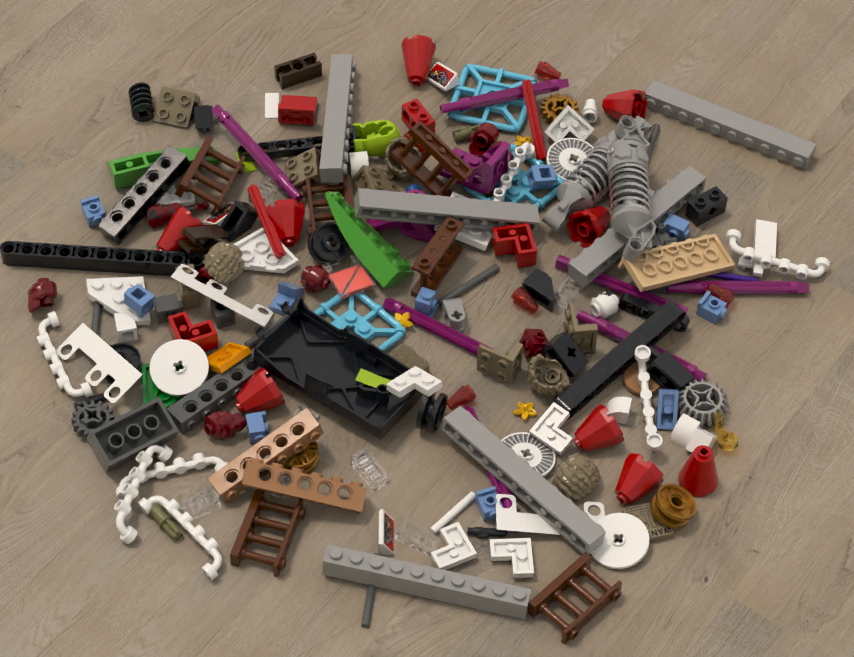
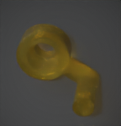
(727, 440)

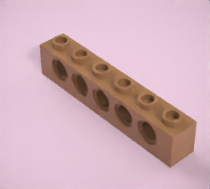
(271, 446)
(252, 480)

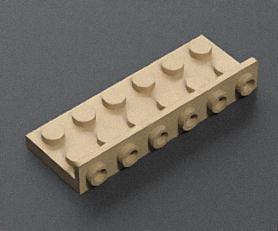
(678, 262)

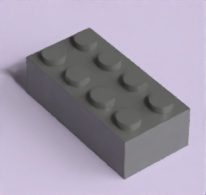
(132, 433)

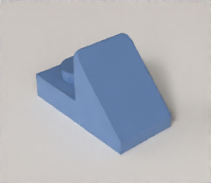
(286, 292)
(667, 409)

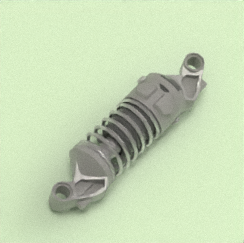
(592, 177)
(629, 187)

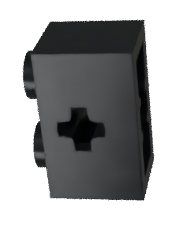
(706, 206)
(566, 353)

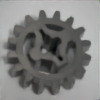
(92, 417)

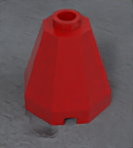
(625, 103)
(287, 220)
(588, 225)
(259, 394)
(598, 431)
(637, 479)

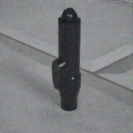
(100, 397)
(482, 532)

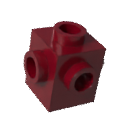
(533, 342)

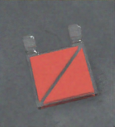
(350, 279)

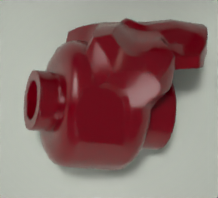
(482, 138)
(315, 278)
(42, 294)
(224, 424)

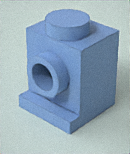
(541, 177)
(92, 210)
(677, 227)
(139, 300)
(427, 302)
(711, 308)
(256, 426)
(486, 503)

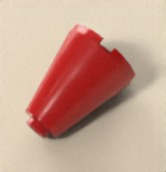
(417, 57)
(173, 231)
(699, 472)

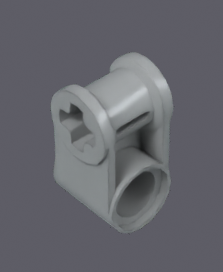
(454, 313)

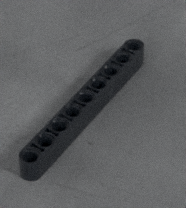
(619, 358)

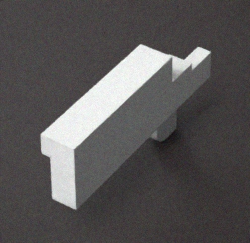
(764, 242)

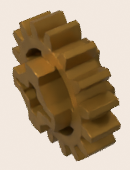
(556, 105)

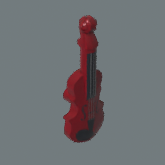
(158, 215)

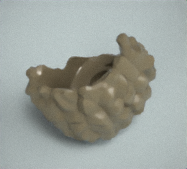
(393, 165)
(224, 262)
(540, 376)
(576, 476)

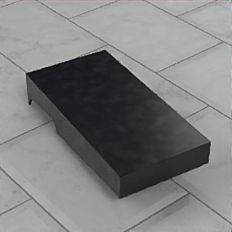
(325, 364)

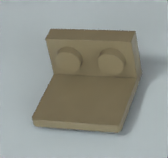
(175, 107)
(304, 166)
(375, 179)
(583, 335)
(499, 365)

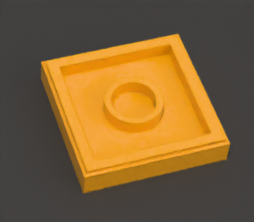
(227, 356)

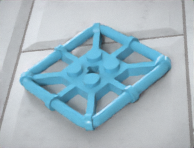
(487, 86)
(522, 190)
(361, 324)

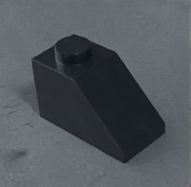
(203, 117)
(239, 220)
(540, 288)

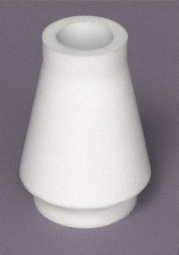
(590, 111)

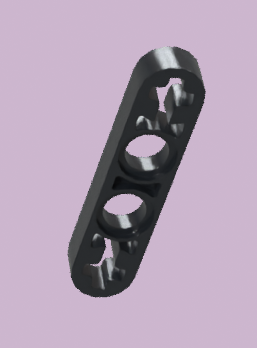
(633, 304)

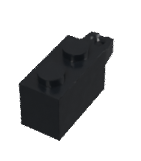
(667, 370)

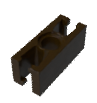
(298, 70)
(201, 238)

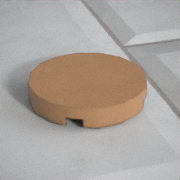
(630, 381)

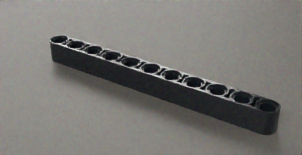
(96, 258)

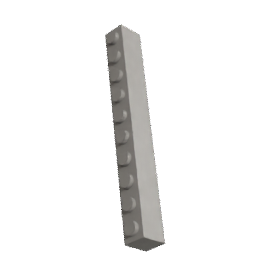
(337, 119)
(730, 125)
(436, 208)
(610, 246)
(523, 480)
(426, 581)

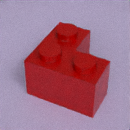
(515, 240)
(201, 333)

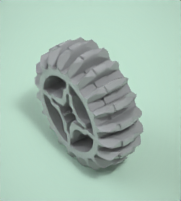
(700, 398)

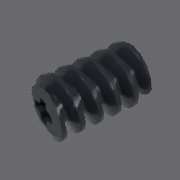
(141, 102)

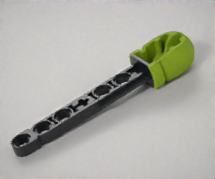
(369, 137)

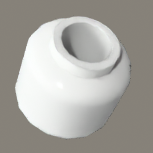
(604, 305)

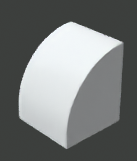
(356, 161)
(125, 328)
(619, 408)
(684, 430)
(699, 438)

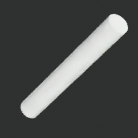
(452, 513)

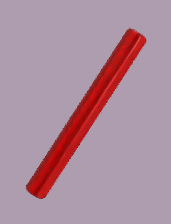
(534, 120)
(266, 222)

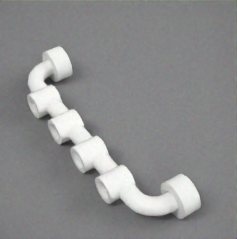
(524, 152)
(784, 265)
(57, 367)
(653, 439)
(179, 467)
(130, 491)
(196, 533)

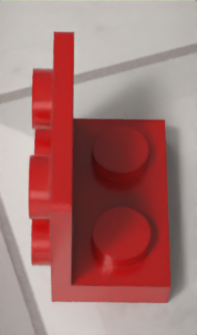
(297, 110)

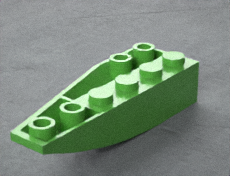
(128, 169)
(368, 245)

